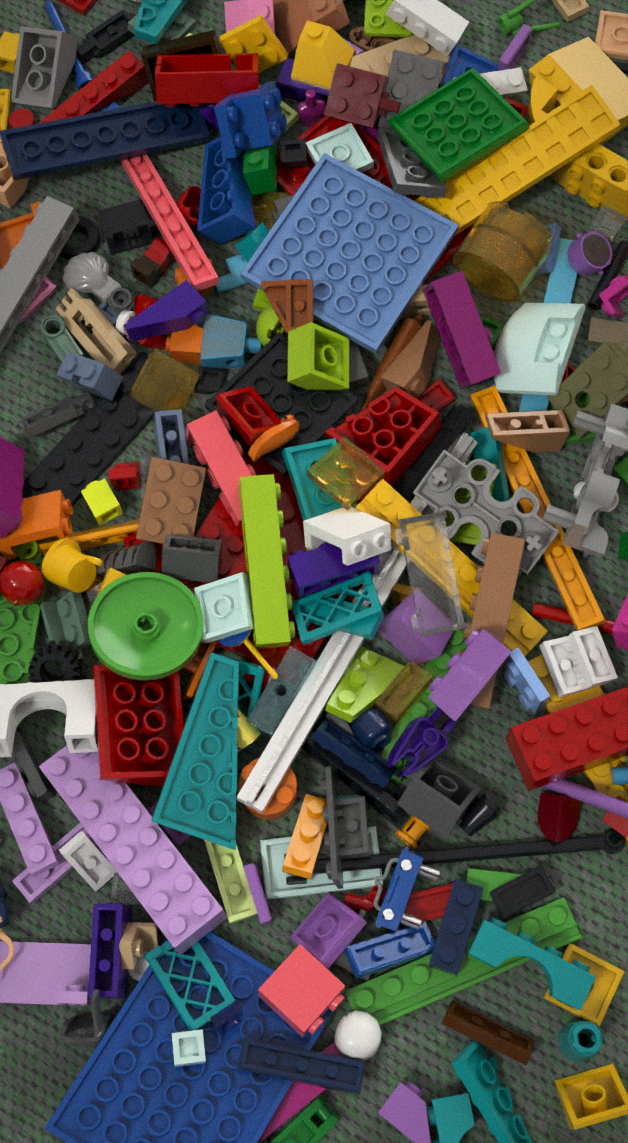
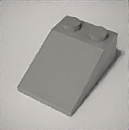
(42, 66)

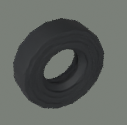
(90, 245)

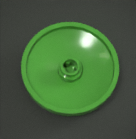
(145, 626)

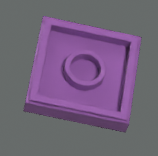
(328, 930)

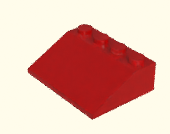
(136, 726)

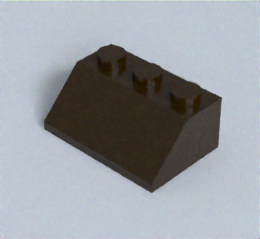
(194, 44)

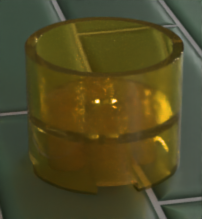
(503, 252)

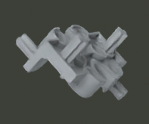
(599, 487)
(483, 510)

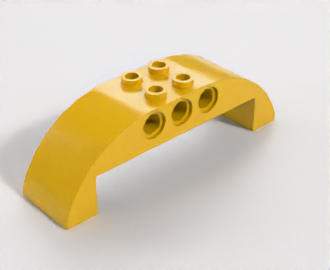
(594, 175)

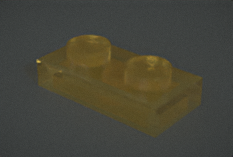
(404, 691)

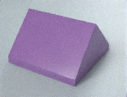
(399, 631)

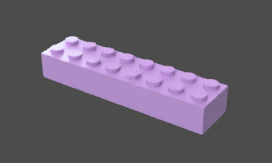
(136, 848)

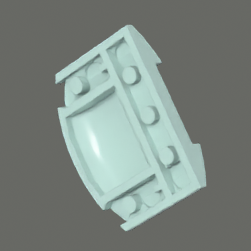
(536, 347)

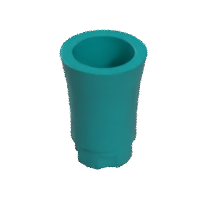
(569, 1039)

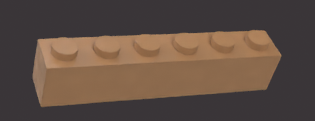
(495, 595)

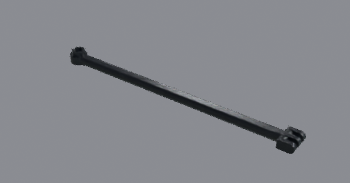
(480, 852)

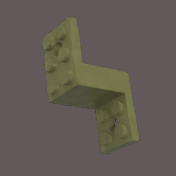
(602, 378)

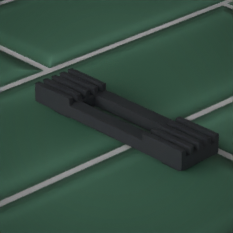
(452, 426)

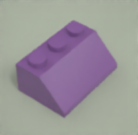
(468, 673)

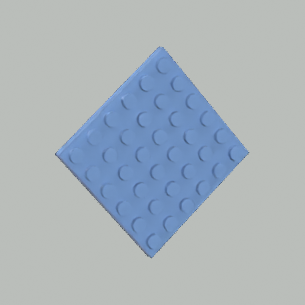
(358, 247)

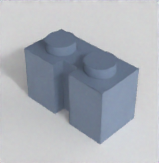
(89, 375)

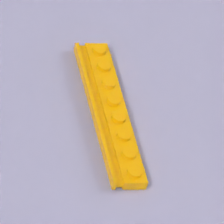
(390, 506)

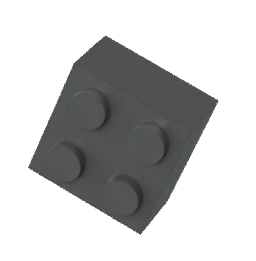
(439, 796)

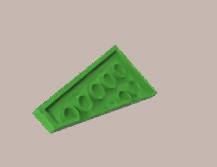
(19, 637)

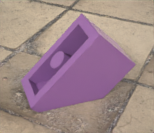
(407, 1112)

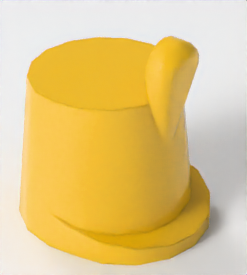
(68, 567)

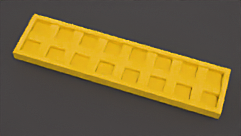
(526, 158)

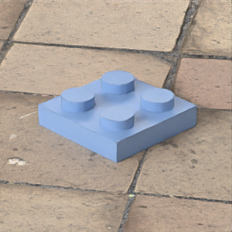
(520, 673)

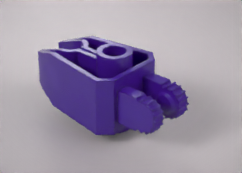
(420, 742)

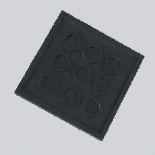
(312, 408)

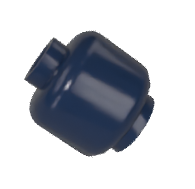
(373, 729)

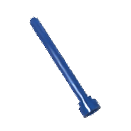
(83, 77)

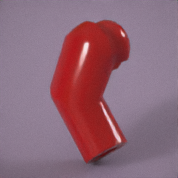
(364, 902)

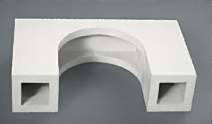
(72, 698)

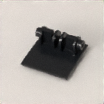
(127, 226)

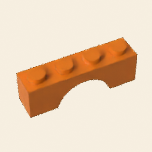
(187, 344)

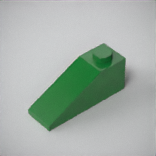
(261, 168)

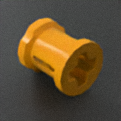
(412, 832)

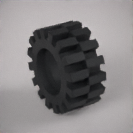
(57, 652)

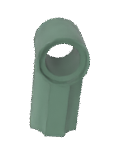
(61, 341)

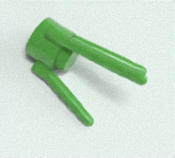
(512, 20)

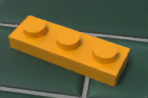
(306, 838)

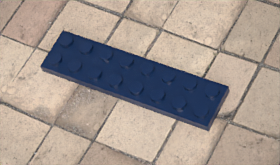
(101, 137)

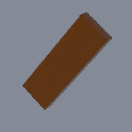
(488, 1032)

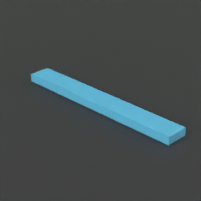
(558, 290)

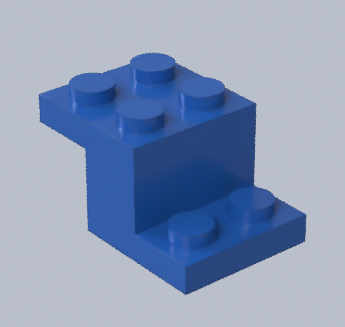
(250, 119)

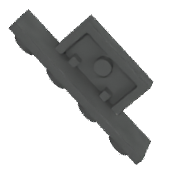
(347, 828)

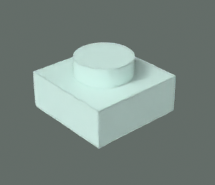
(188, 1048)

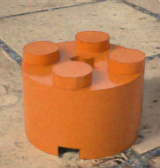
(281, 801)

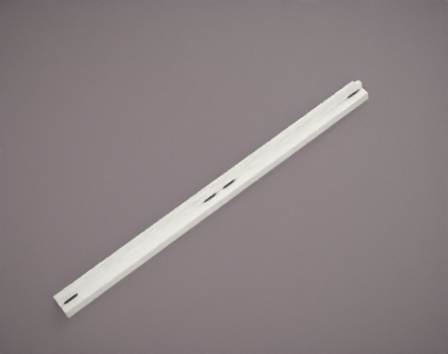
(320, 685)

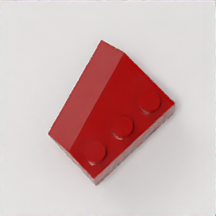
(391, 431)

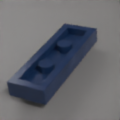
(354, 753)
(456, 927)

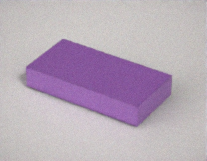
(515, 49)
(258, 894)

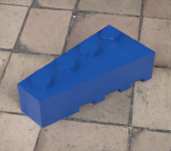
(224, 197)

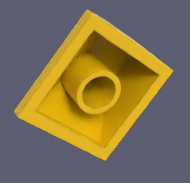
(318, 54)

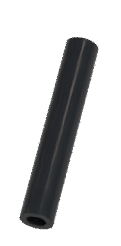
(609, 274)

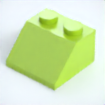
(318, 358)

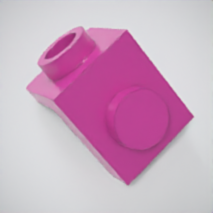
(613, 295)

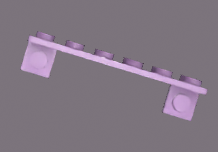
(45, 974)

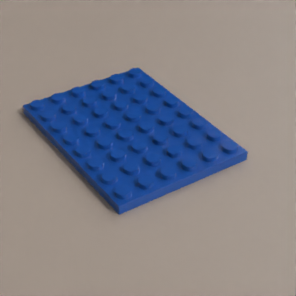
(137, 1093)

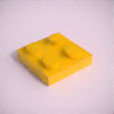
(254, 37)

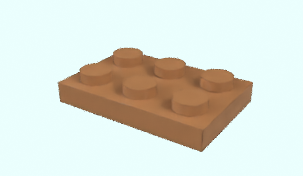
(170, 500)

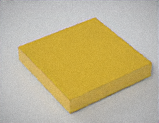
(602, 989)

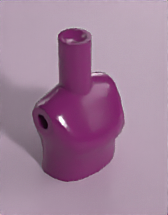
(311, 109)

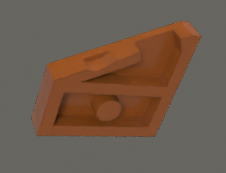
(291, 301)

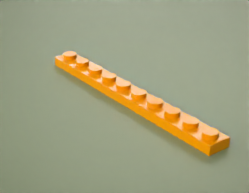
(558, 557)

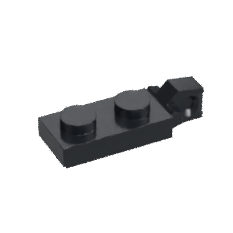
(105, 37)

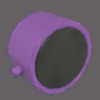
(589, 253)

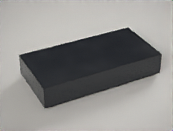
(522, 892)

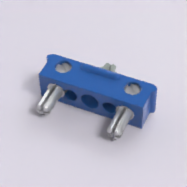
(400, 888)

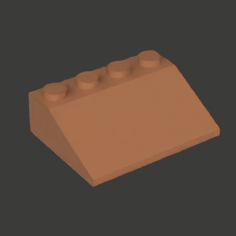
(292, 15)

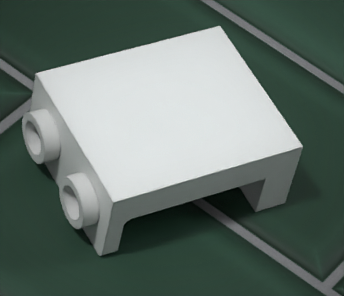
(352, 531)

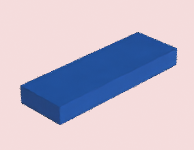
(389, 950)

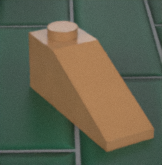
(414, 364)
(530, 430)

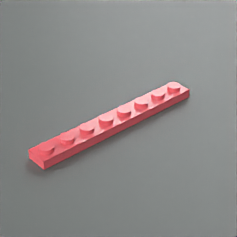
(170, 222)

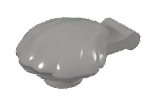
(90, 275)

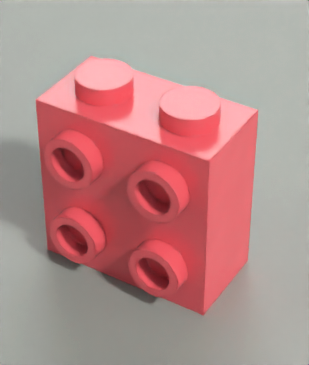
(302, 991)

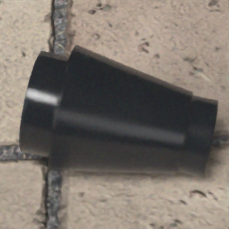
(479, 814)

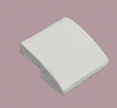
(578, 661)

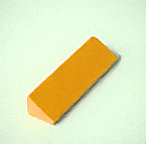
(96, 536)

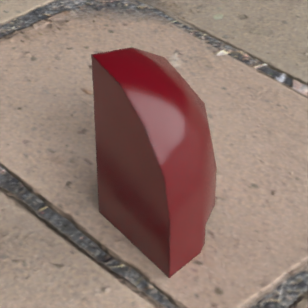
(558, 816)

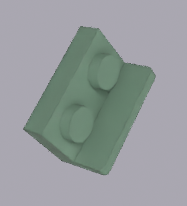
(67, 621)

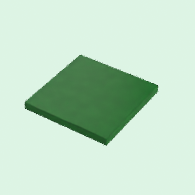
(457, 124)

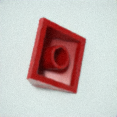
(247, 413)

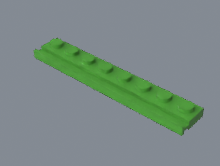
(420, 985)

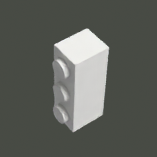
(429, 21)

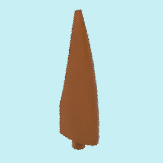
(401, 339)

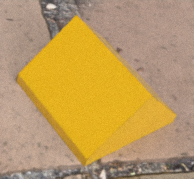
(592, 1097)

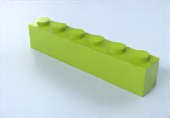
(264, 561)

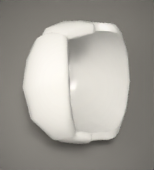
(358, 1036)

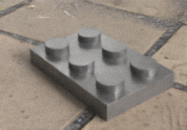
(410, 80)

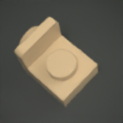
(135, 940)

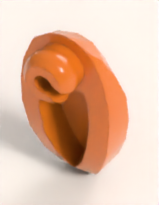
(274, 437)

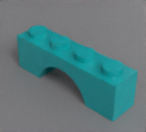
(566, 981)
(451, 1117)

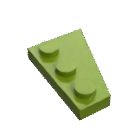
(362, 684)

